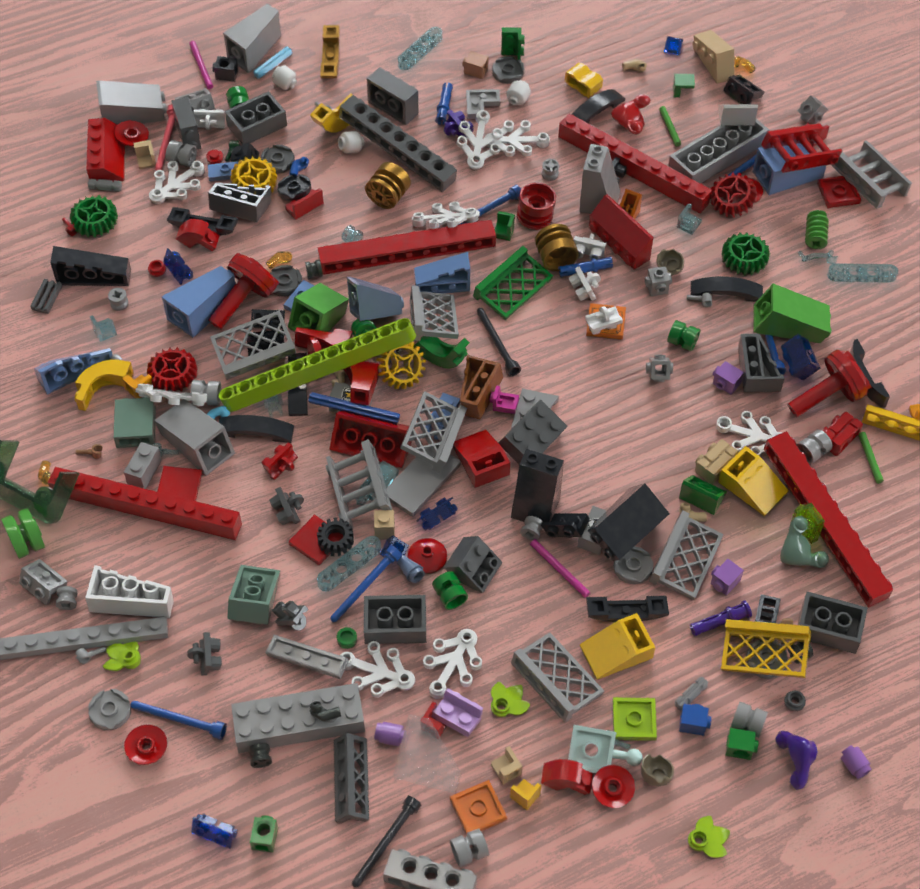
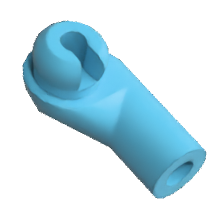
(215, 412)

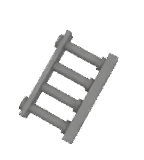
(866, 186)
(376, 486)

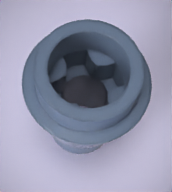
(411, 570)

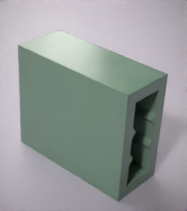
(134, 422)

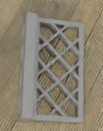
(419, 314)
(259, 359)
(449, 433)
(669, 553)
(555, 698)

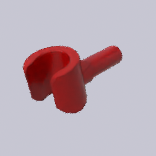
(70, 229)

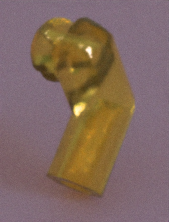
(745, 63)
(279, 257)
(44, 474)

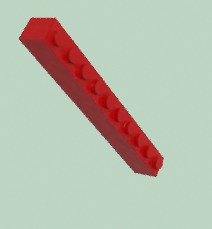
(638, 164)
(406, 247)
(153, 505)
(836, 531)

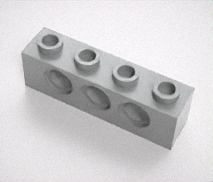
(400, 859)

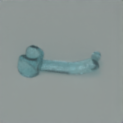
(829, 256)

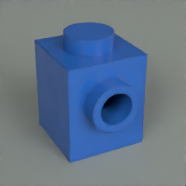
(694, 719)

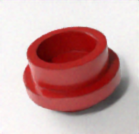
(214, 156)
(156, 268)

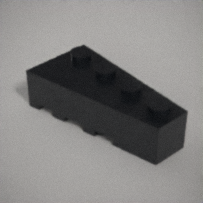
(89, 268)

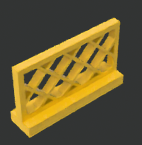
(764, 631)

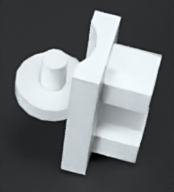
(210, 118)
(590, 247)
(591, 280)
(603, 319)

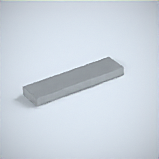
(307, 656)

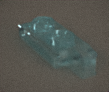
(389, 474)

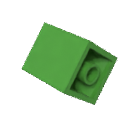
(317, 309)

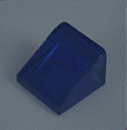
(673, 45)
(397, 543)

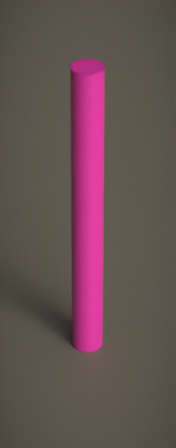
(201, 65)
(560, 568)

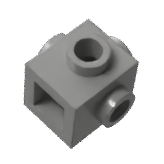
(812, 110)
(658, 281)
(661, 374)

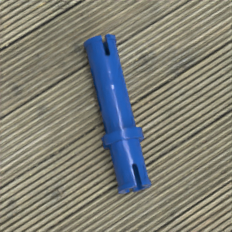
(443, 105)
(593, 265)

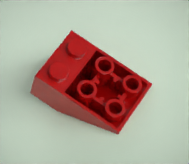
(482, 458)

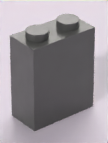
(186, 122)

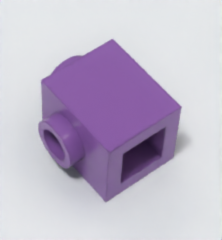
(727, 377)
(726, 576)

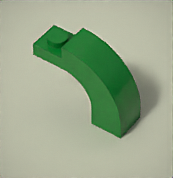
(441, 353)

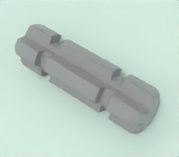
(104, 185)
(691, 693)

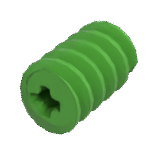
(817, 229)

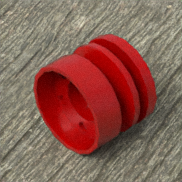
(536, 205)

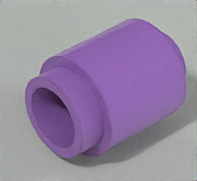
(389, 733)
(855, 761)

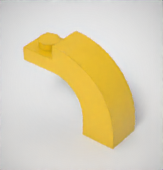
(329, 118)
(100, 375)

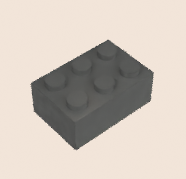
(392, 96)
(256, 118)
(533, 432)
(395, 619)
(833, 621)

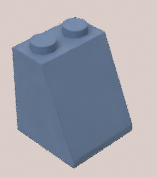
(372, 300)

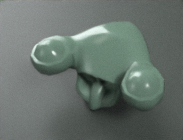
(797, 549)

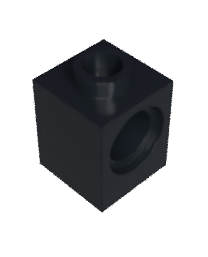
(225, 68)

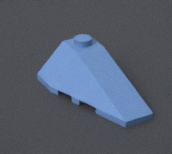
(66, 370)

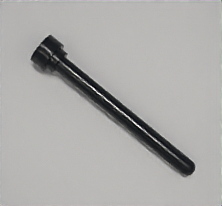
(511, 366)
(410, 806)

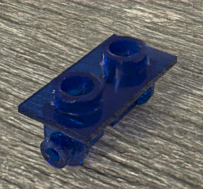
(176, 266)
(430, 517)
(206, 827)

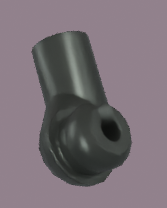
(323, 714)

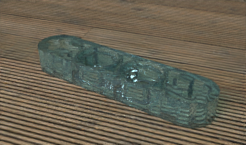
(432, 36)
(862, 270)
(346, 560)

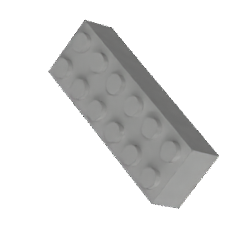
(717, 150)
(288, 717)

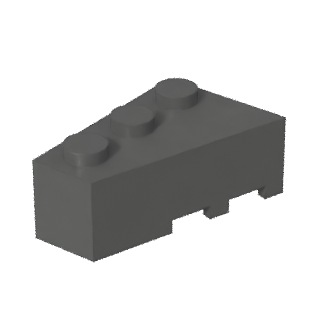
(239, 202)
(757, 365)

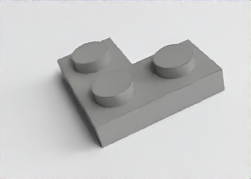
(479, 98)

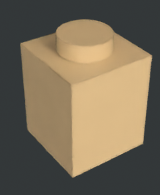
(384, 523)

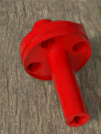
(250, 277)
(844, 376)

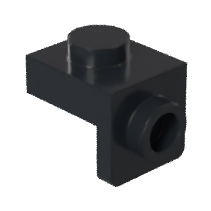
(243, 151)

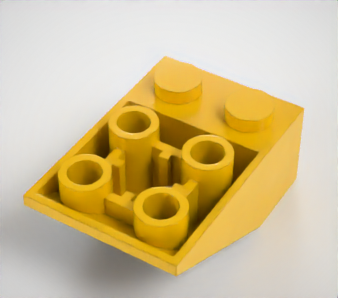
(752, 481)
(618, 647)

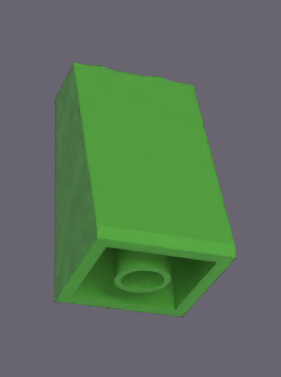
(788, 313)

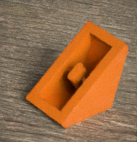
(631, 202)

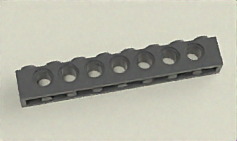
(398, 143)

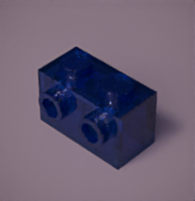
(800, 357)

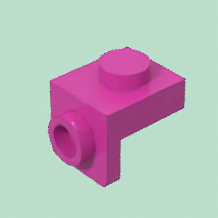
(504, 401)

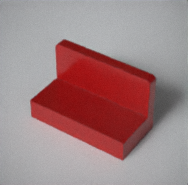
(306, 204)

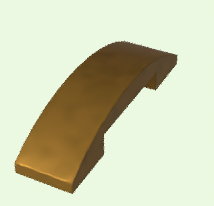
(330, 51)

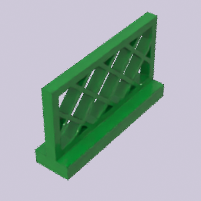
(500, 275)

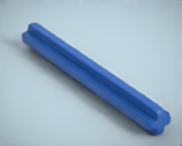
(359, 409)

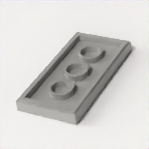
(419, 483)

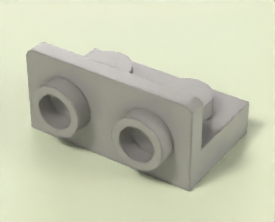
(200, 100)
(41, 580)

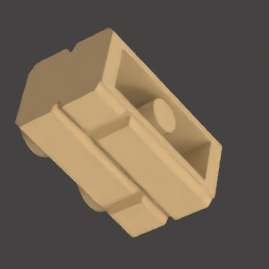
(716, 458)

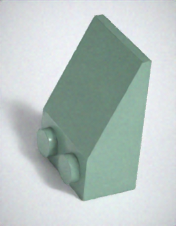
(253, 594)

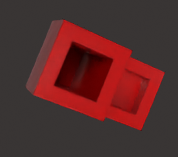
(197, 231)
(566, 774)

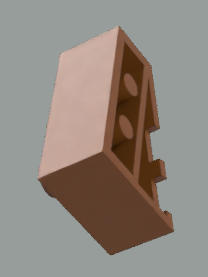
(479, 382)

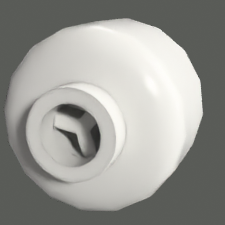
(284, 77)
(518, 92)
(350, 142)

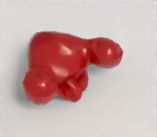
(629, 115)

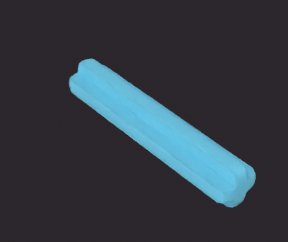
(272, 62)

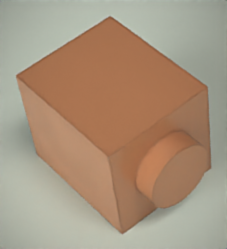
(475, 64)

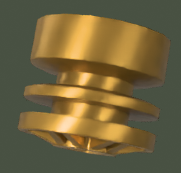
(387, 185)
(556, 246)

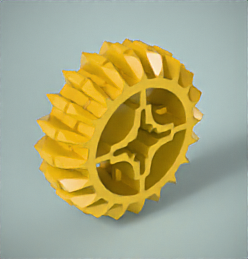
(254, 172)
(406, 369)

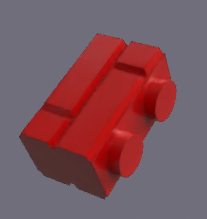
(843, 431)

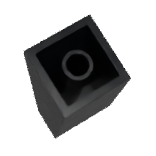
(537, 486)
(627, 521)

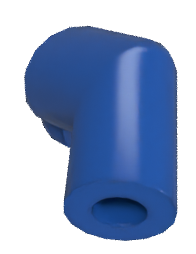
(298, 165)

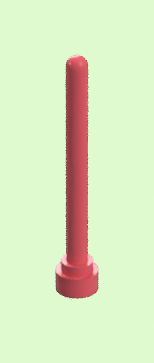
(167, 135)

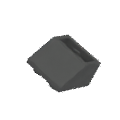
(473, 563)

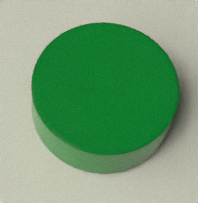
(346, 638)

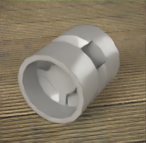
(181, 153)
(212, 390)
(815, 445)
(749, 719)
(462, 851)

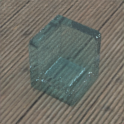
(688, 221)
(103, 329)

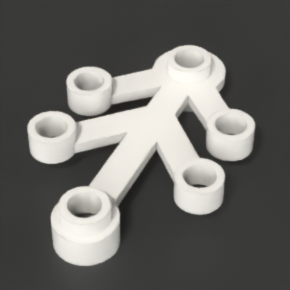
(515, 139)
(478, 141)
(159, 194)
(452, 219)
(173, 397)
(753, 434)
(453, 659)
(380, 671)

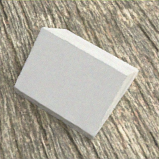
(737, 114)

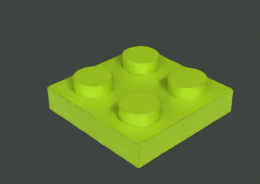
(634, 718)

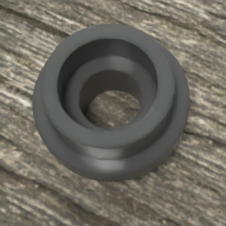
(795, 695)

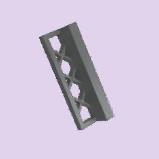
(346, 775)

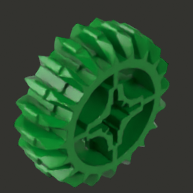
(93, 216)
(745, 253)

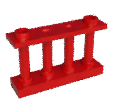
(803, 135)

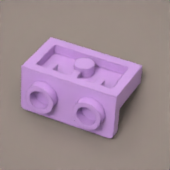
(458, 713)

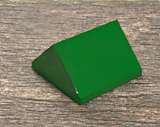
(701, 494)

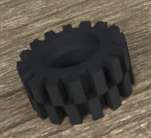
(333, 527)

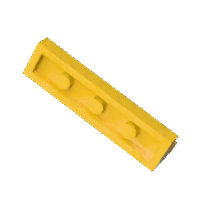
(892, 422)

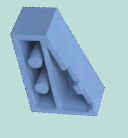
(444, 275)

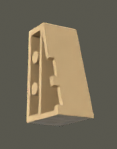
(715, 55)

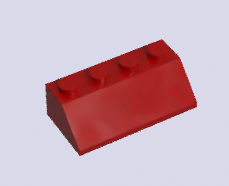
(104, 151)
(621, 232)
(386, 437)

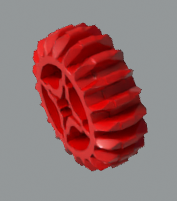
(736, 202)
(171, 374)

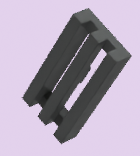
(43, 295)

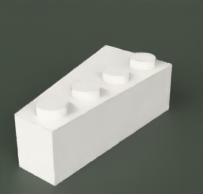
(126, 595)

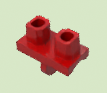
(281, 461)

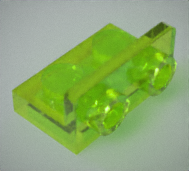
(814, 520)

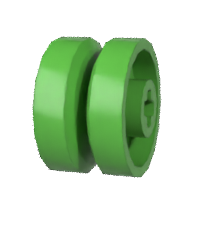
(22, 533)

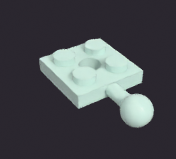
(605, 743)

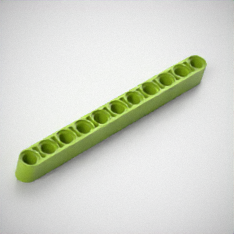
(317, 365)

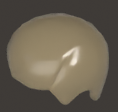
(672, 260)
(657, 770)

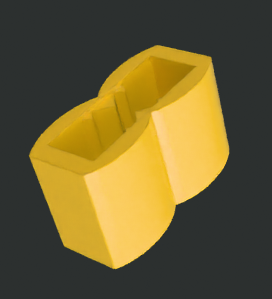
(583, 79)

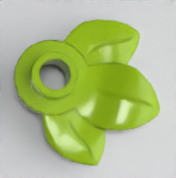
(122, 656)
(509, 698)
(711, 836)

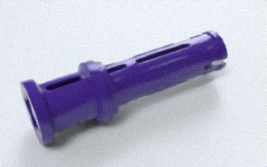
(733, 613)

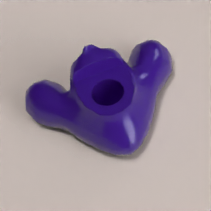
(802, 754)

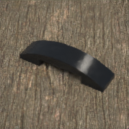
(597, 104)
(221, 226)
(727, 286)
(877, 392)
(297, 396)
(258, 426)
(612, 611)

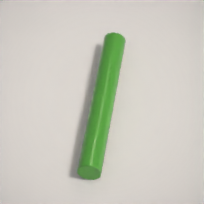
(670, 126)
(870, 457)

